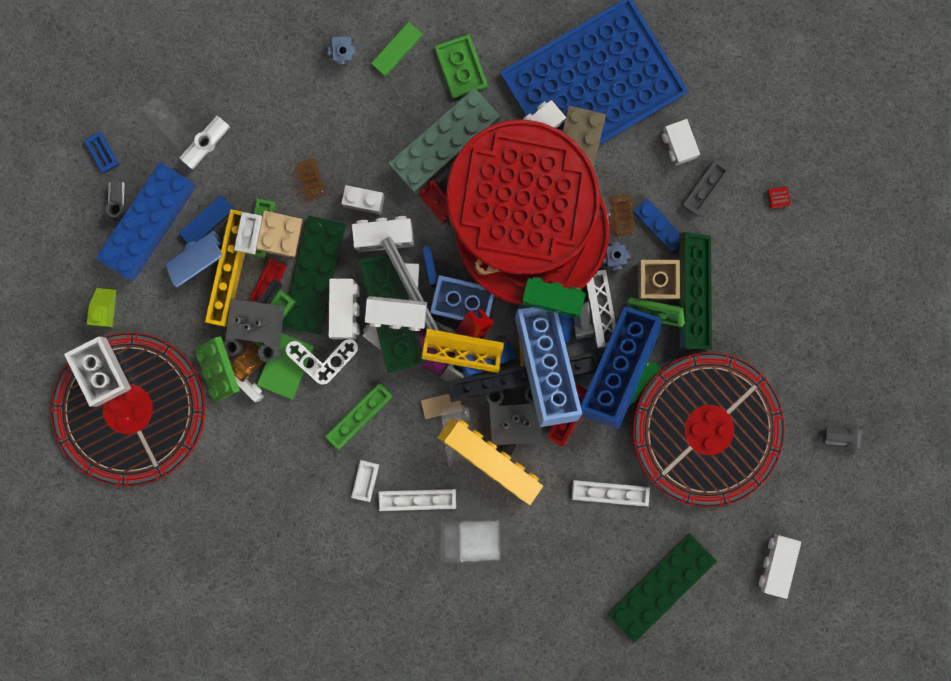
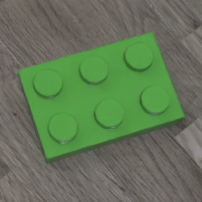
(217, 369)

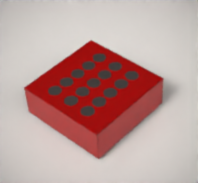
(779, 197)

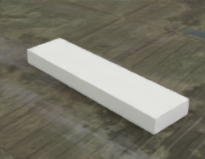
(610, 493)
(417, 499)

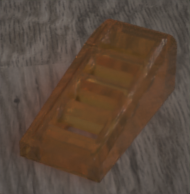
(315, 192)
(628, 198)
(242, 371)

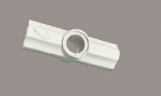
(195, 151)

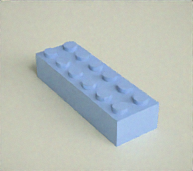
(548, 366)

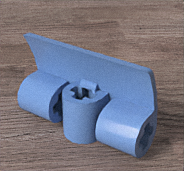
(194, 258)

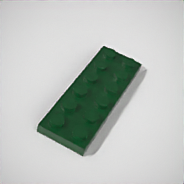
(314, 269)
(695, 291)
(399, 346)
(661, 587)

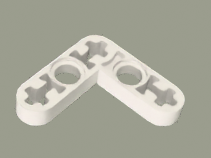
(318, 366)

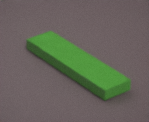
(358, 416)

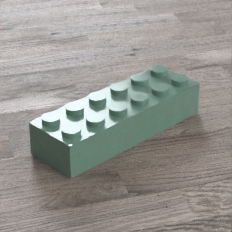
(443, 141)

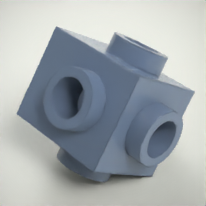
(333, 49)
(611, 261)

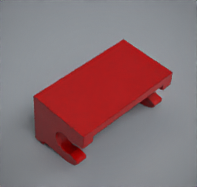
(435, 200)
(474, 326)

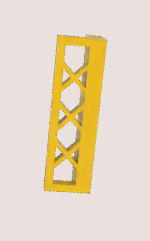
(462, 346)

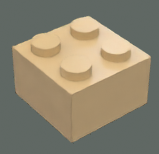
(279, 234)
(659, 280)

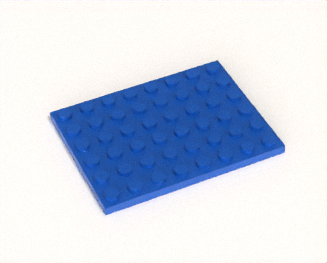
(602, 67)

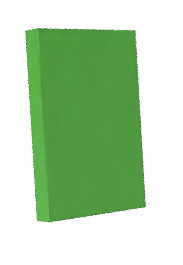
(460, 66)
(284, 374)

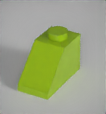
(102, 308)

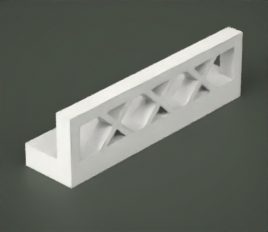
(594, 309)

